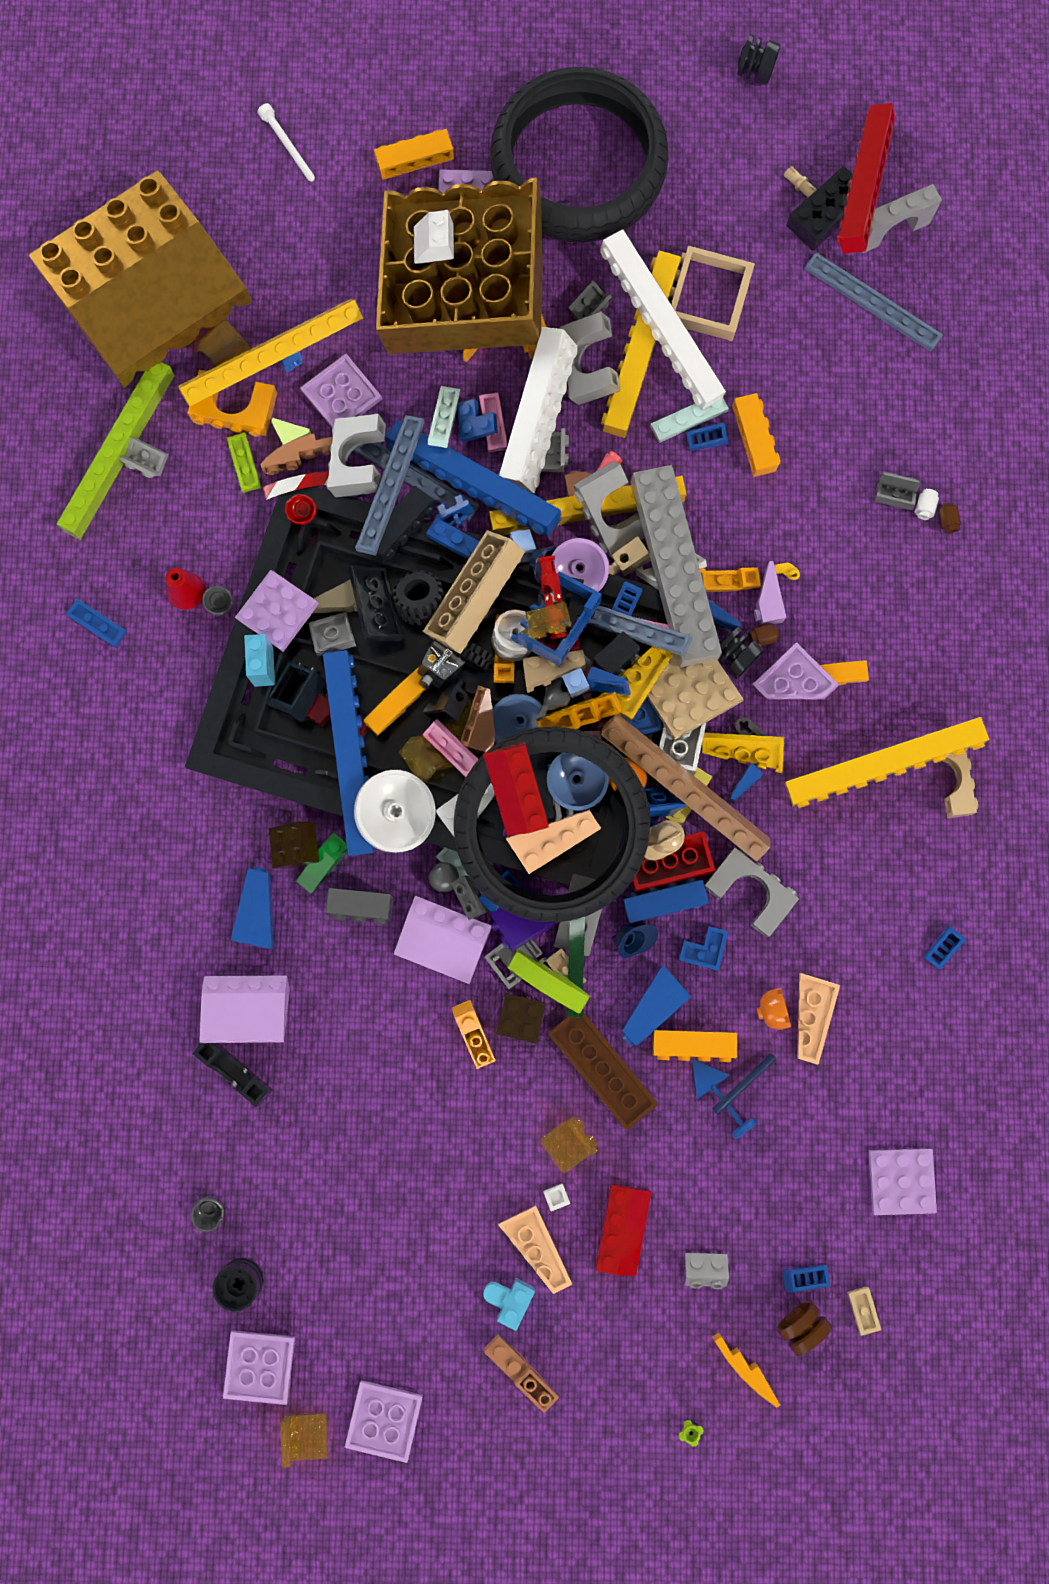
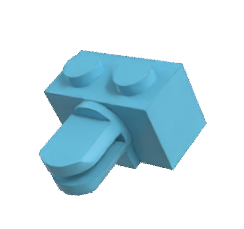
(511, 1301)

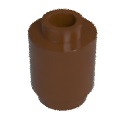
(949, 518)
(764, 634)

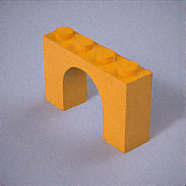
(253, 419)

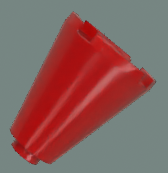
(184, 588)

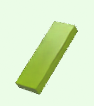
(244, 462)

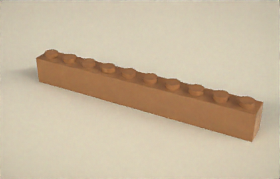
(686, 786)

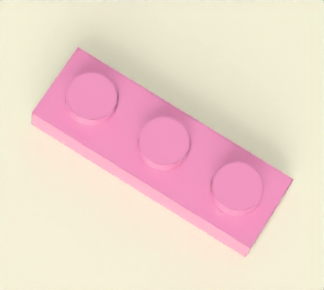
(491, 403)
(450, 747)

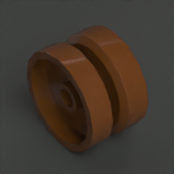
(804, 1328)

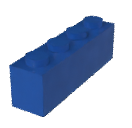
(665, 901)

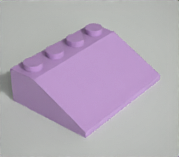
(442, 940)
(244, 1009)

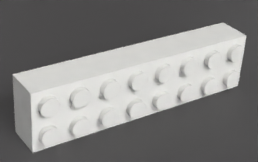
(539, 409)

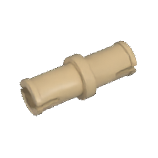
(801, 182)

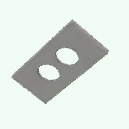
(562, 938)

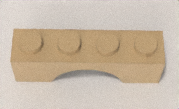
(961, 800)

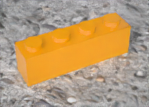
(414, 153)
(755, 434)
(694, 1044)

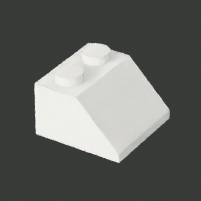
(434, 237)

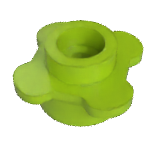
(691, 1439)

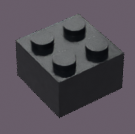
(618, 655)

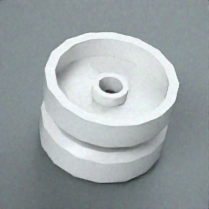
(501, 641)

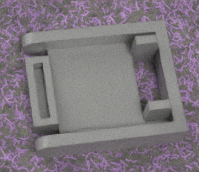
(506, 956)

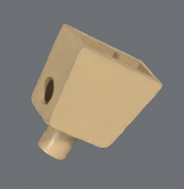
(633, 552)

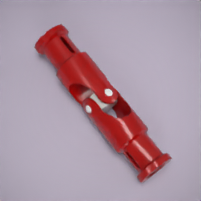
(550, 582)

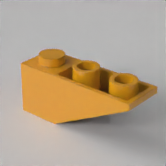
(473, 1034)

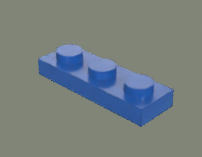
(452, 538)
(96, 623)

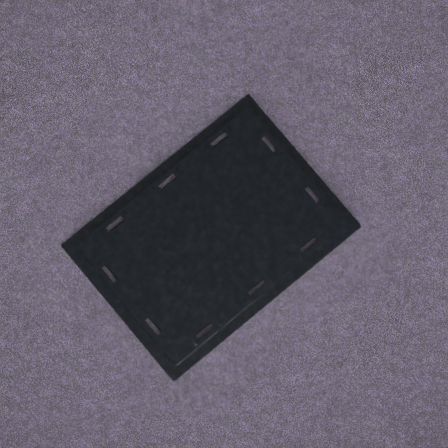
(244, 741)

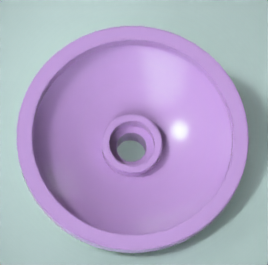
(589, 555)

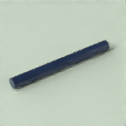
(744, 1084)

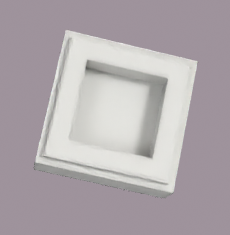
(556, 1197)

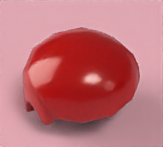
(300, 509)

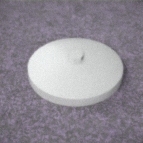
(394, 811)

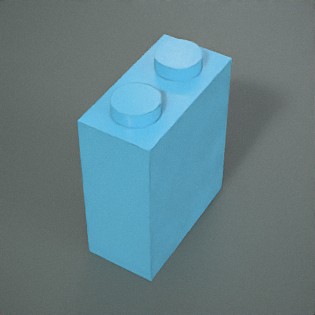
(259, 660)

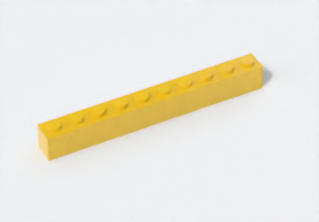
(270, 352)
(637, 353)
(617, 502)
(886, 762)

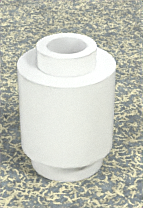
(926, 504)

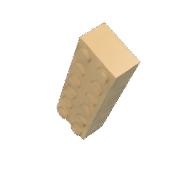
(474, 591)

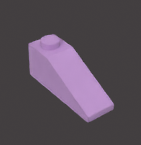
(770, 602)

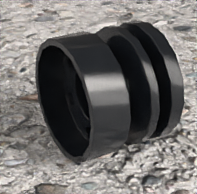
(758, 59)
(739, 653)
(234, 1295)

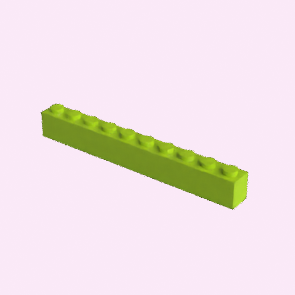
(107, 463)

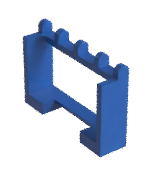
(565, 646)

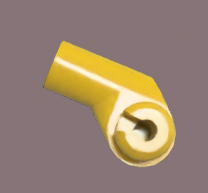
(788, 570)

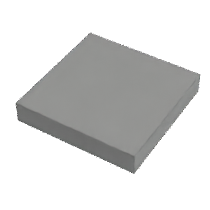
(332, 634)

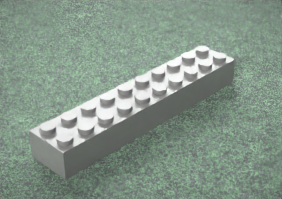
(675, 563)

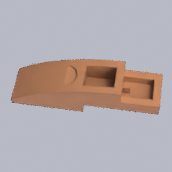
(290, 454)
(521, 1372)

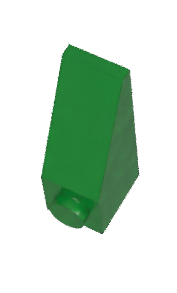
(329, 856)

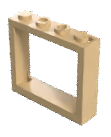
(725, 262)

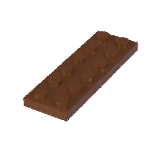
(603, 1070)

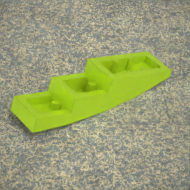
(547, 981)

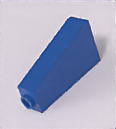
(255, 911)
(658, 1003)

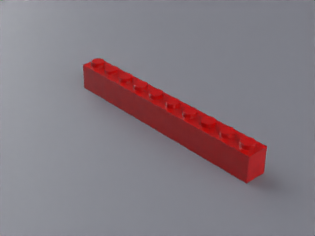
(867, 179)

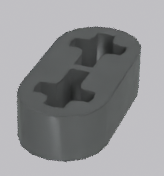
(751, 727)

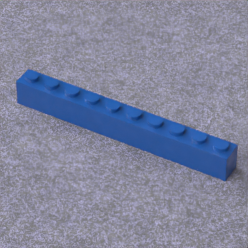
(482, 484)
(347, 742)

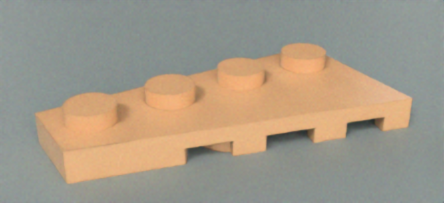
(546, 844)
(814, 1015)
(534, 1242)

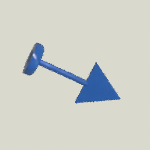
(707, 1079)

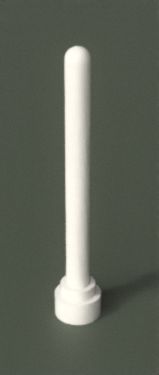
(267, 114)

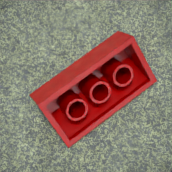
(516, 789)
(688, 862)
(622, 1230)

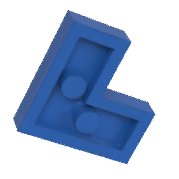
(472, 425)
(706, 955)

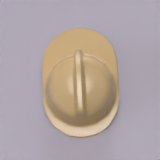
(664, 839)

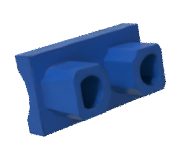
(457, 513)

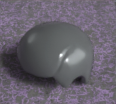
(217, 600)
(442, 876)
(207, 1214)

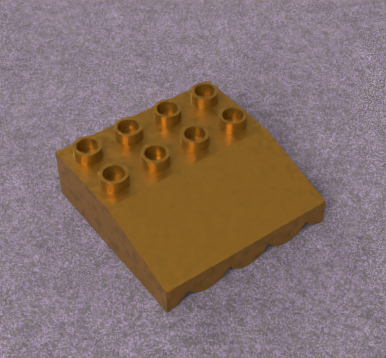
(140, 277)
(483, 294)

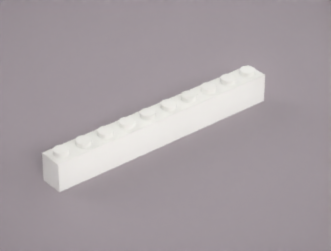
(662, 320)

